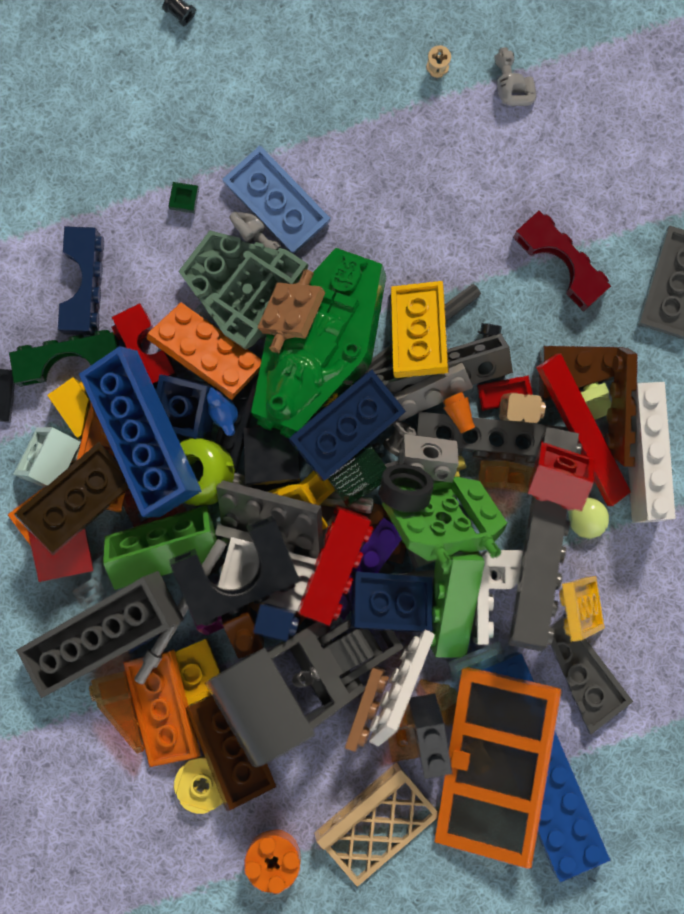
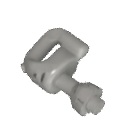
(513, 82)
(251, 229)

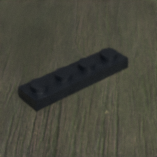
(243, 402)

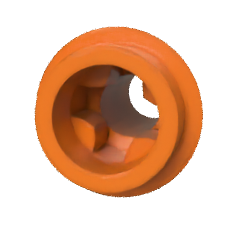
(459, 411)

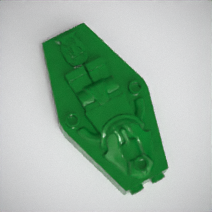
(335, 352)

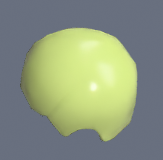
(590, 521)

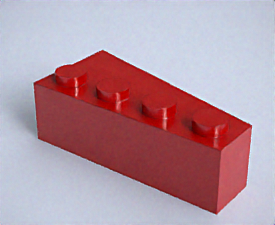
(335, 565)

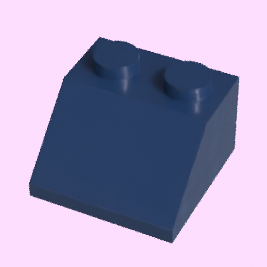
(186, 405)

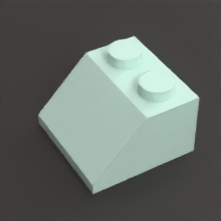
(47, 456)

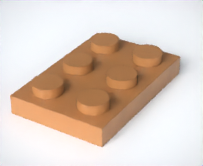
(367, 708)

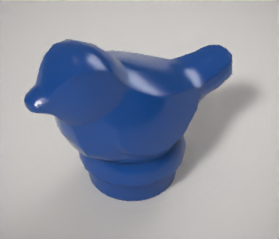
(222, 411)

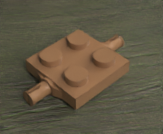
(291, 310)

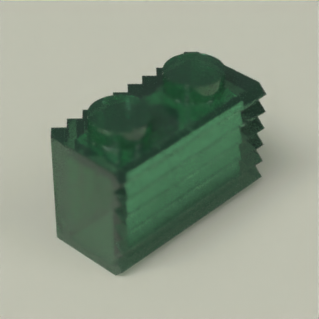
(358, 476)

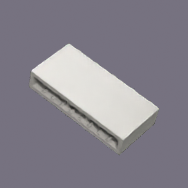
(652, 476)

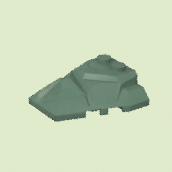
(238, 281)

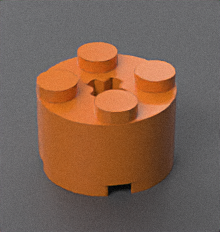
(279, 875)

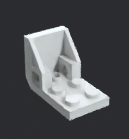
(507, 569)

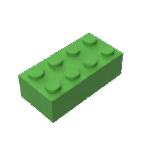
(151, 545)

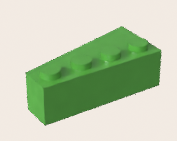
(455, 603)

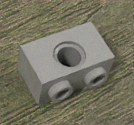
(433, 455)

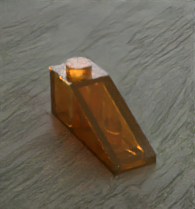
(116, 703)

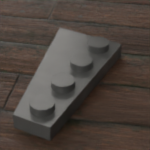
(588, 678)

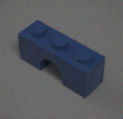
(276, 622)

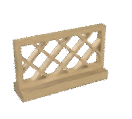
(357, 811)

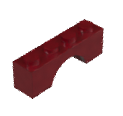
(542, 236)

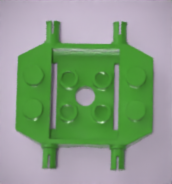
(435, 539)

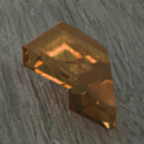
(446, 699)

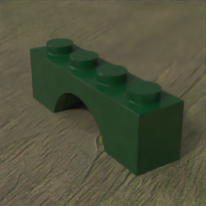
(32, 364)

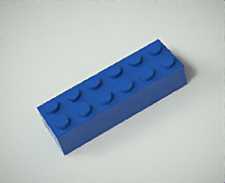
(139, 432)

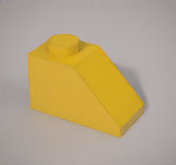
(72, 404)

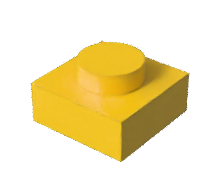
(316, 488)

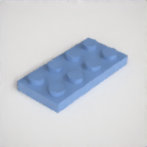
(276, 200)

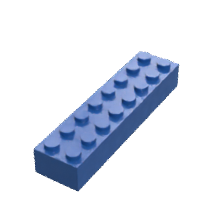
(565, 820)

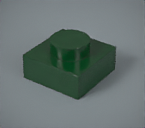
(183, 197)

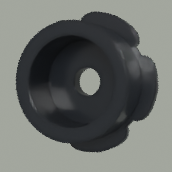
(489, 330)

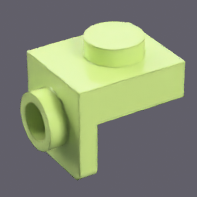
(597, 399)

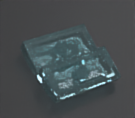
(478, 659)

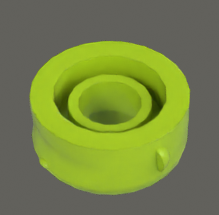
(216, 464)

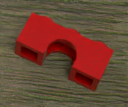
(133, 327)

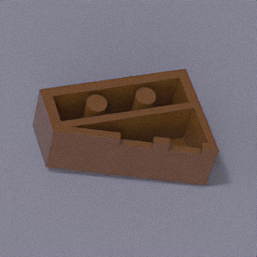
(585, 364)

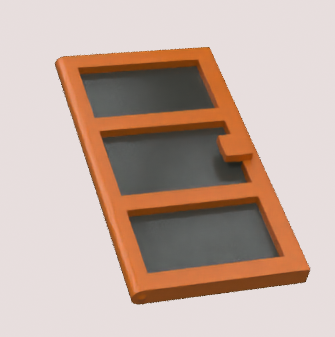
(497, 766)

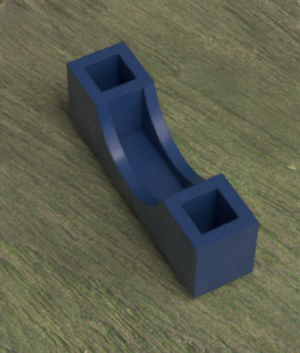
(79, 313)

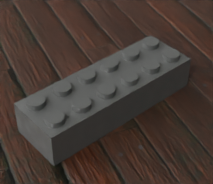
(100, 634)

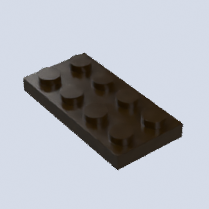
(74, 499)

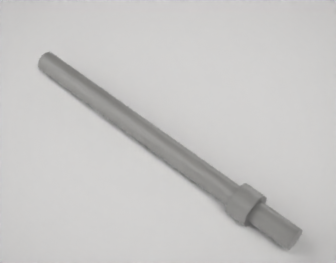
(153, 656)

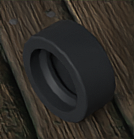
(404, 499)

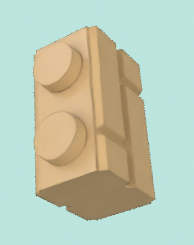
(521, 408)

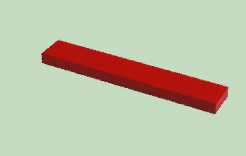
(580, 420)

